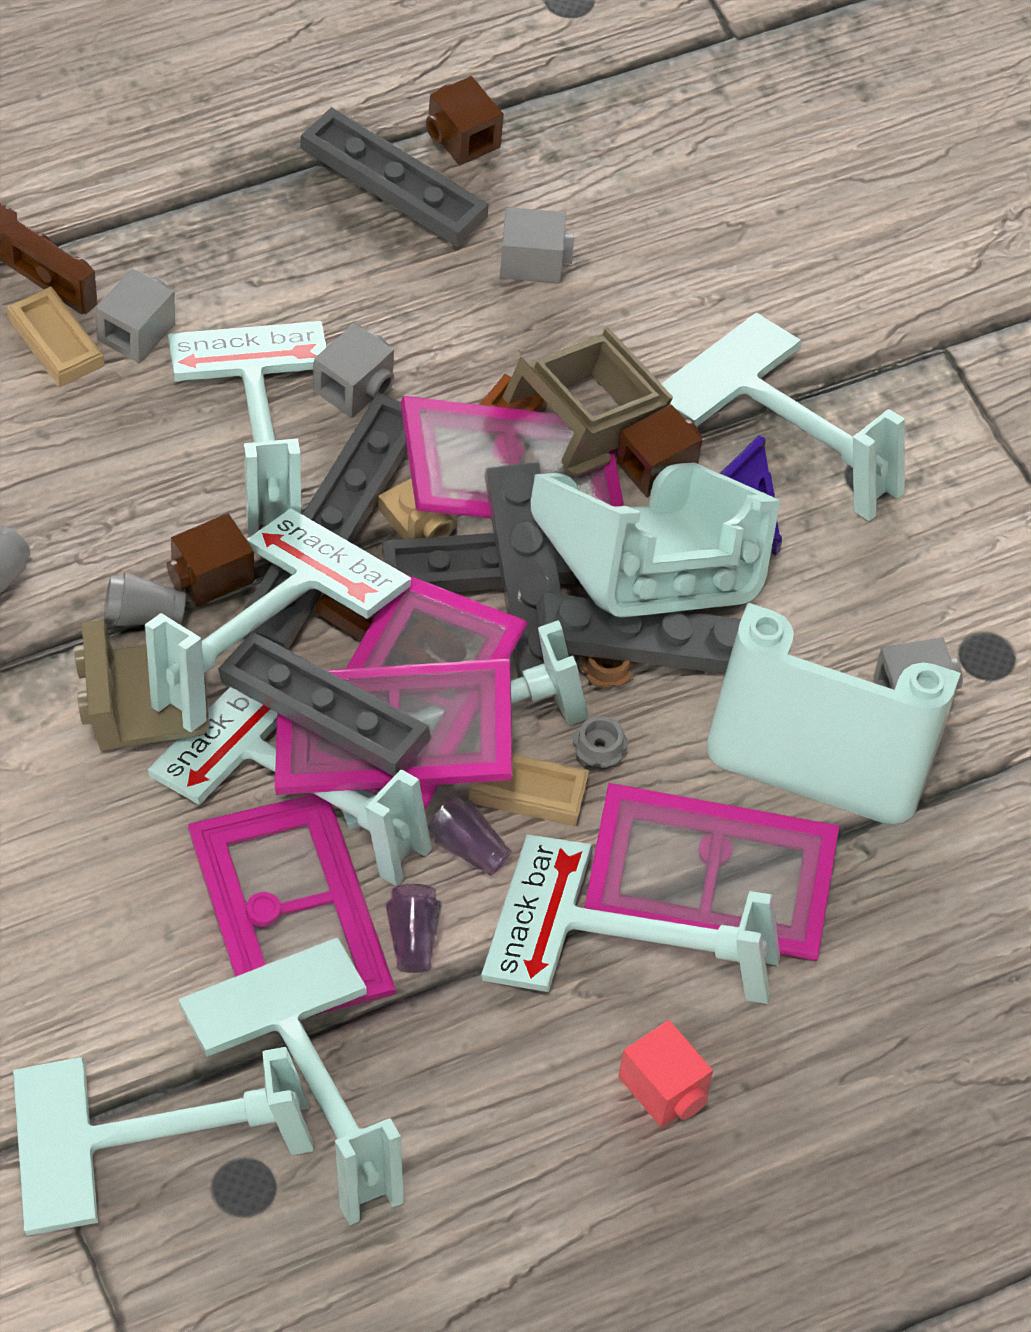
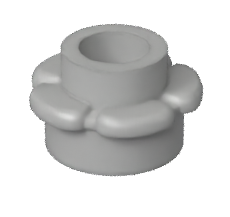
(600, 730)

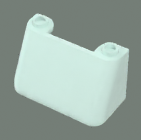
(690, 549)
(827, 729)

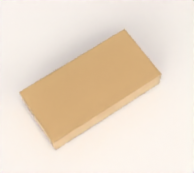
(55, 336)
(537, 790)

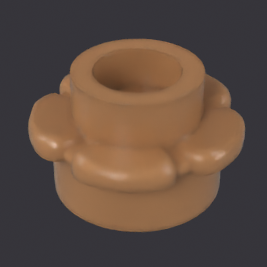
(603, 677)

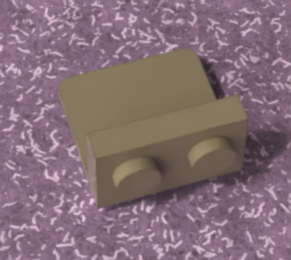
(119, 694)

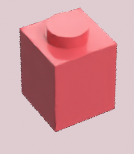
(666, 1074)

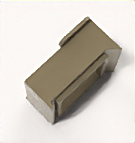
(615, 370)

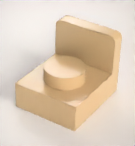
(400, 511)

